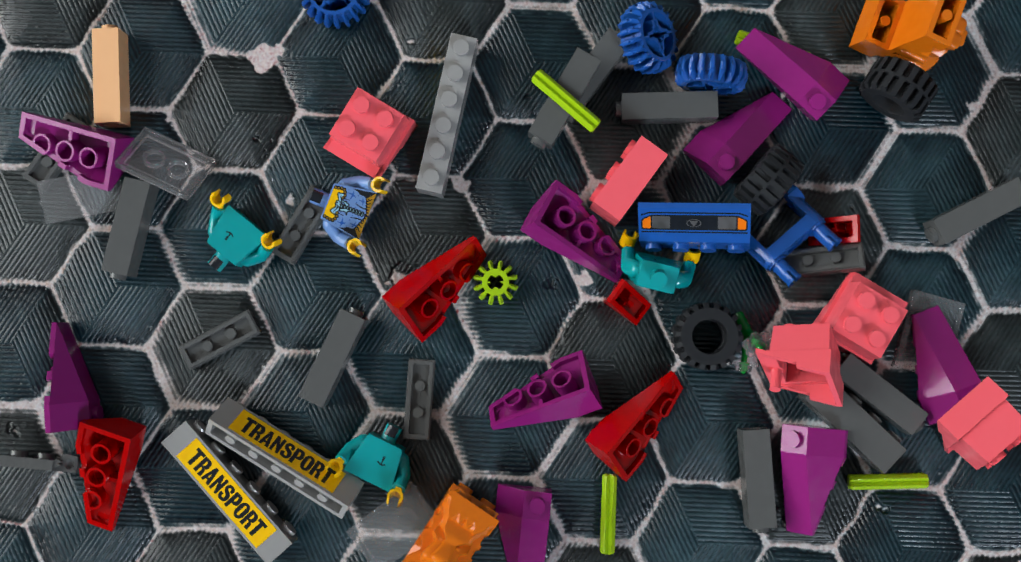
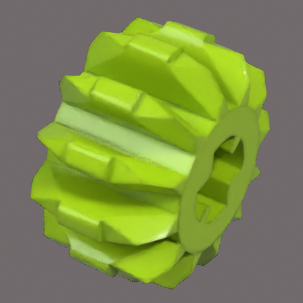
(495, 292)

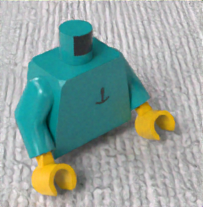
(236, 236)
(656, 271)
(377, 461)

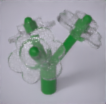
(750, 342)

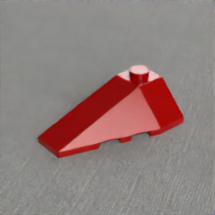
(428, 292)
(624, 433)
(108, 460)

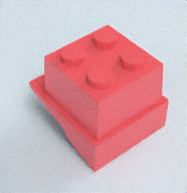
(369, 133)
(863, 317)
(804, 361)
(981, 426)

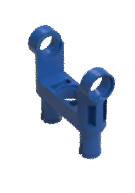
(809, 225)

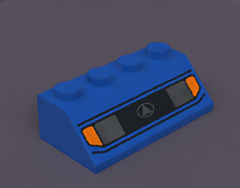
(694, 226)

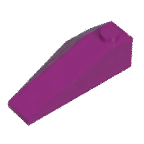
(799, 75)
(76, 147)
(569, 230)
(523, 521)

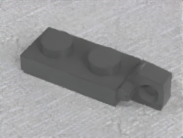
(43, 461)

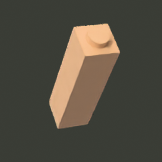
(110, 77)

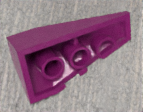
(732, 140)
(941, 364)
(72, 389)
(557, 394)
(809, 471)

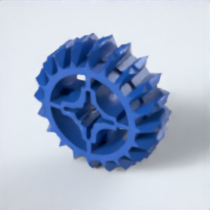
(328, 15)
(648, 37)
(711, 73)

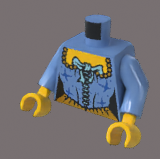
(347, 208)

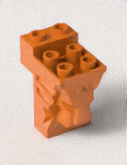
(910, 29)
(454, 528)

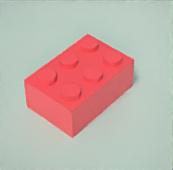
(626, 180)

